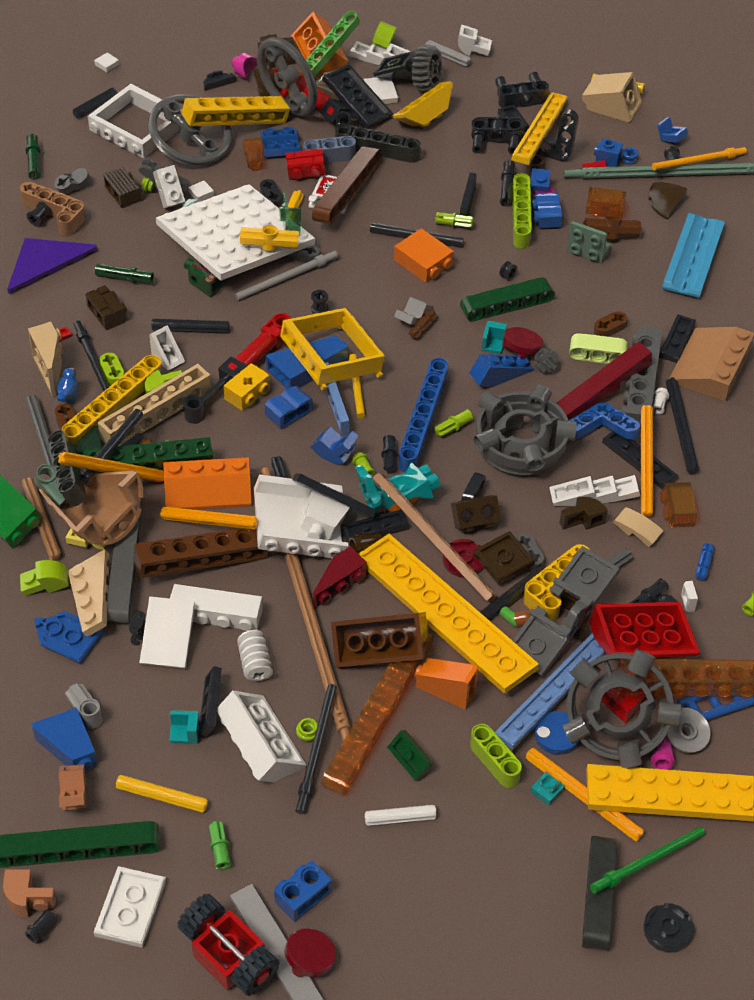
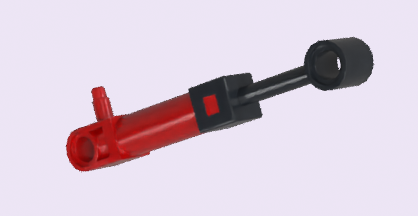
(253, 353)

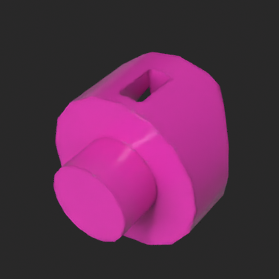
(244, 65)

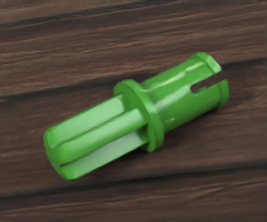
(219, 846)

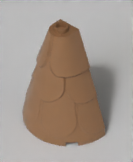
(108, 509)

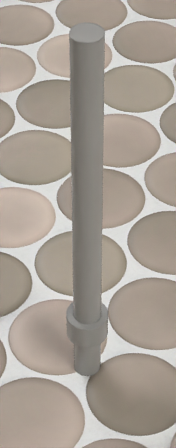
(318, 261)

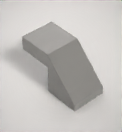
(413, 311)

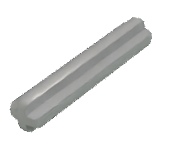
(451, 54)

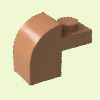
(72, 787)
(22, 896)

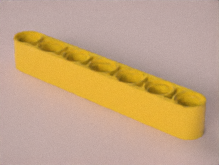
(115, 397)

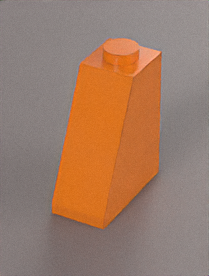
(448, 680)

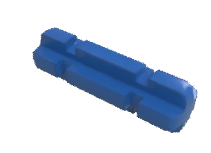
(704, 561)

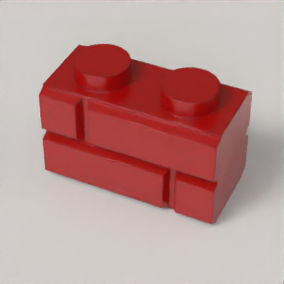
(305, 164)

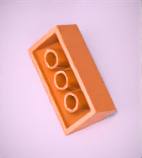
(310, 35)
(207, 483)

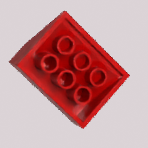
(651, 627)

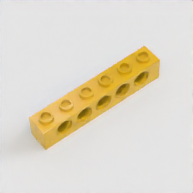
(235, 111)

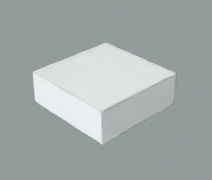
(106, 62)
(201, 191)
(689, 596)

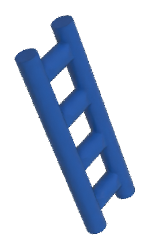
(718, 710)

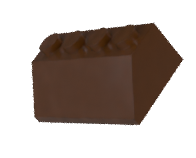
(380, 639)

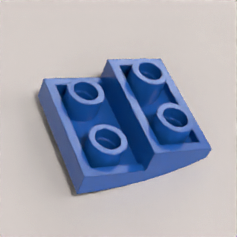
(279, 141)

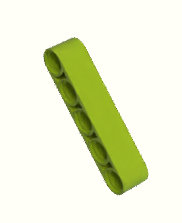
(521, 211)

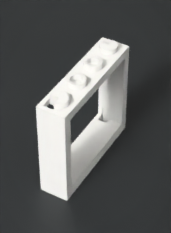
(142, 99)

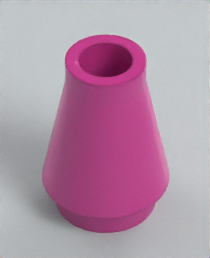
(663, 755)

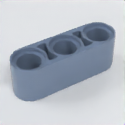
(334, 149)

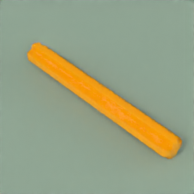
(208, 517)

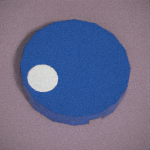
(551, 735)

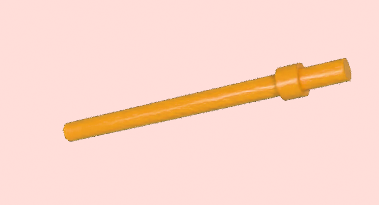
(728, 153)

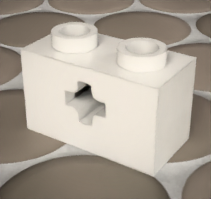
(168, 186)

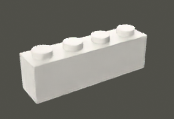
(221, 607)

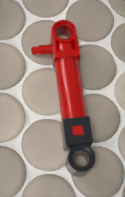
(330, 108)

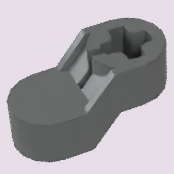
(73, 181)

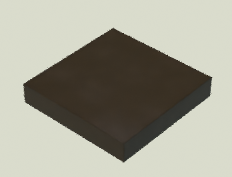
(504, 557)

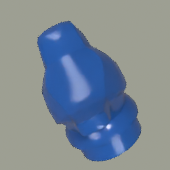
(67, 387)

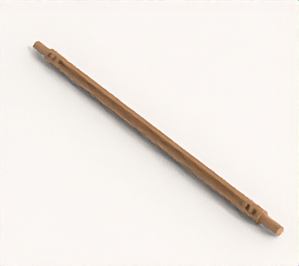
(316, 638)

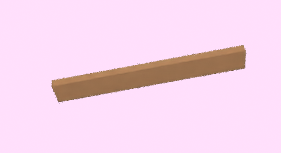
(435, 537)

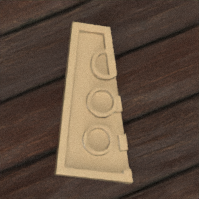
(89, 591)

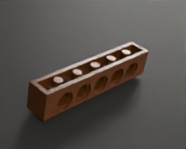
(197, 552)

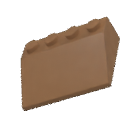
(713, 360)

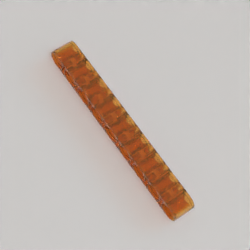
(370, 724)

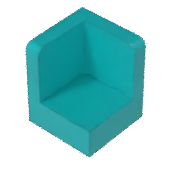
(493, 337)
(184, 727)

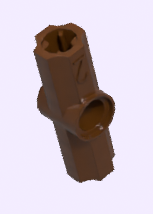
(615, 226)

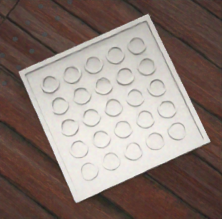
(213, 229)

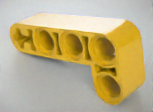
(538, 588)

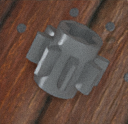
(546, 360)

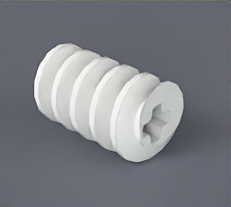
(254, 656)

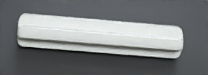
(400, 815)

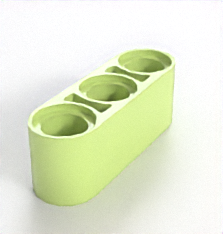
(596, 348)

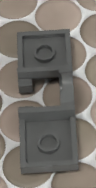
(585, 579)

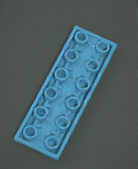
(693, 255)

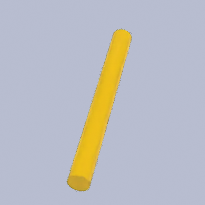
(357, 392)

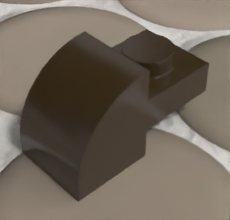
(587, 512)

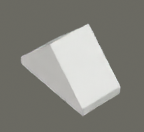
(165, 348)

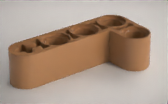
(67, 210)

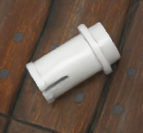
(660, 397)

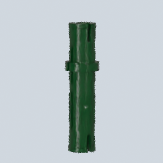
(33, 151)
(124, 273)

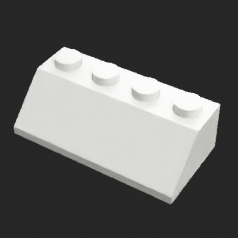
(260, 736)

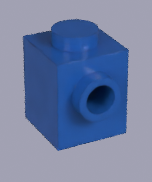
(609, 151)

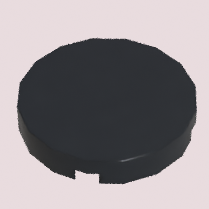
(668, 928)

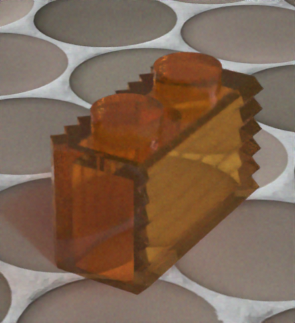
(605, 202)
(679, 504)

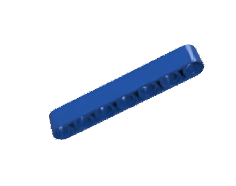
(423, 414)

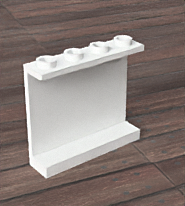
(280, 515)

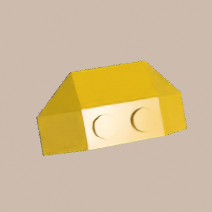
(426, 107)

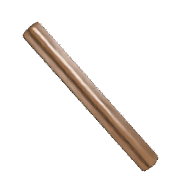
(44, 525)

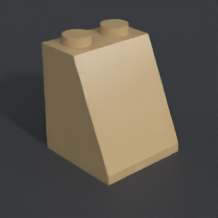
(613, 96)

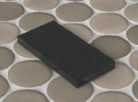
(357, 96)

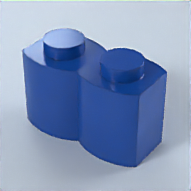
(547, 210)
(288, 406)

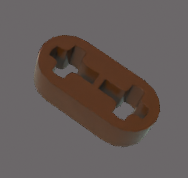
(608, 326)
(60, 419)

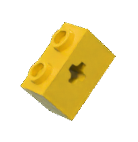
(246, 387)

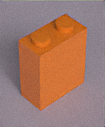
(423, 255)

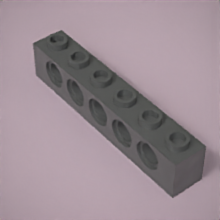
(642, 383)

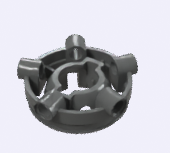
(508, 414)
(628, 751)

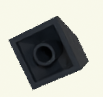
(396, 67)

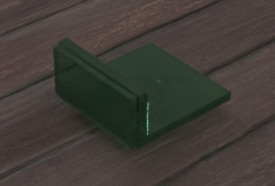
(290, 216)

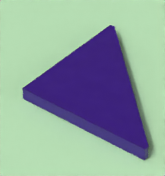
(45, 257)

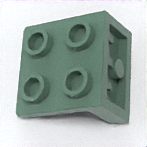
(587, 242)

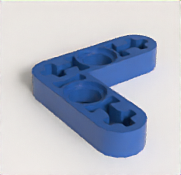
(604, 415)

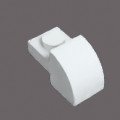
(469, 41)

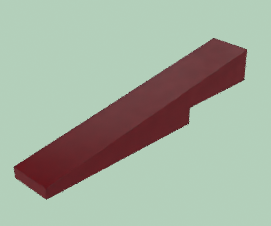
(606, 380)

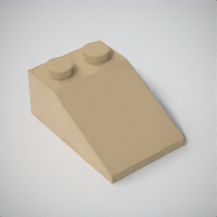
(47, 353)

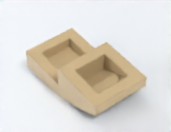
(642, 527)

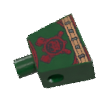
(202, 278)

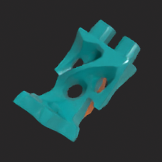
(412, 484)

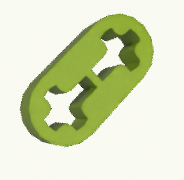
(114, 368)

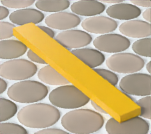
(539, 128)

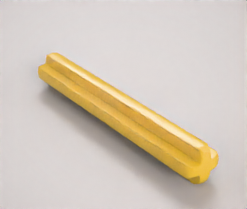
(161, 793)

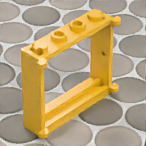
(321, 373)

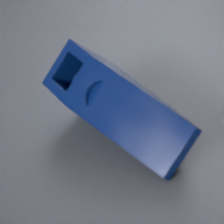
(497, 369)

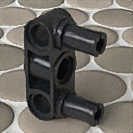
(522, 93)
(497, 130)

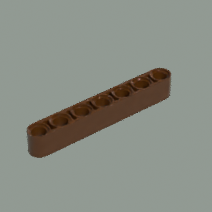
(346, 185)

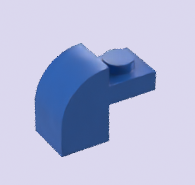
(333, 447)

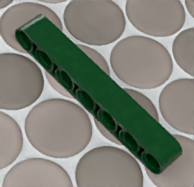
(79, 843)

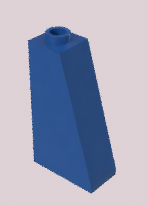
(291, 372)

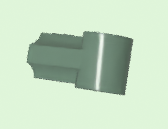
(49, 485)

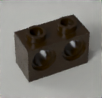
(475, 507)

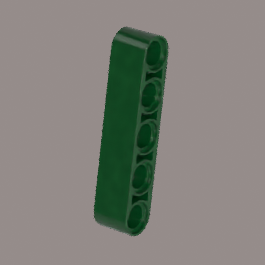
(507, 299)

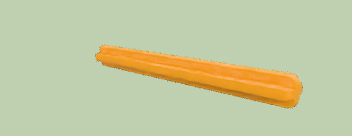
(647, 460)
(104, 465)
(580, 791)

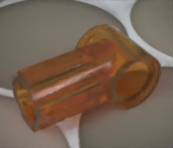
(253, 150)

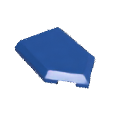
(65, 636)

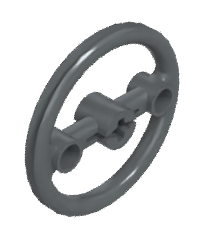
(274, 50)
(208, 147)

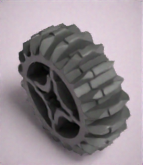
(427, 68)

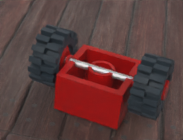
(227, 946)

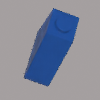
(66, 738)

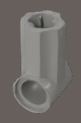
(87, 707)

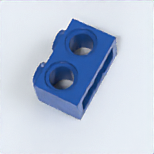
(307, 894)

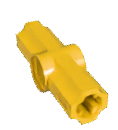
(269, 237)

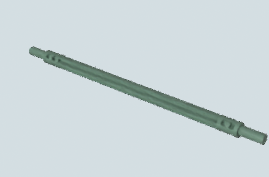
(647, 171)

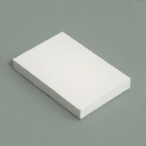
(167, 632)
(130, 907)

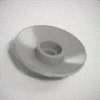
(696, 728)

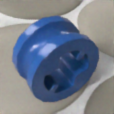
(629, 155)

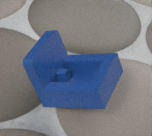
(669, 132)
(540, 180)

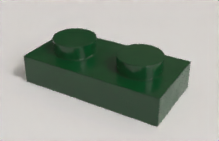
(410, 755)

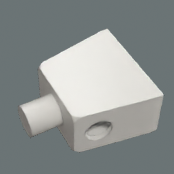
(322, 516)

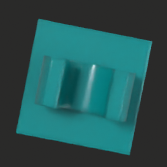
(547, 788)

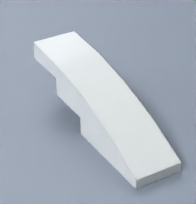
(375, 53)
(603, 489)

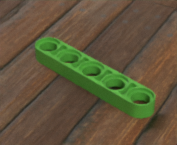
(332, 37)

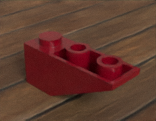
(340, 574)

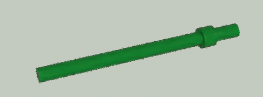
(614, 877)

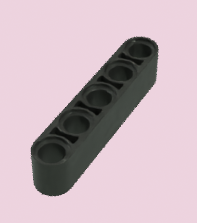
(391, 145)
(66, 476)
(599, 905)

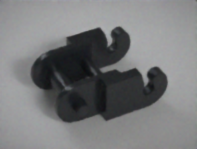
(137, 627)

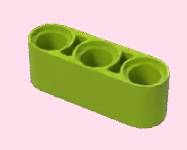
(496, 765)

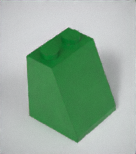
(16, 514)

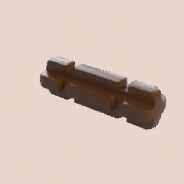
(422, 324)

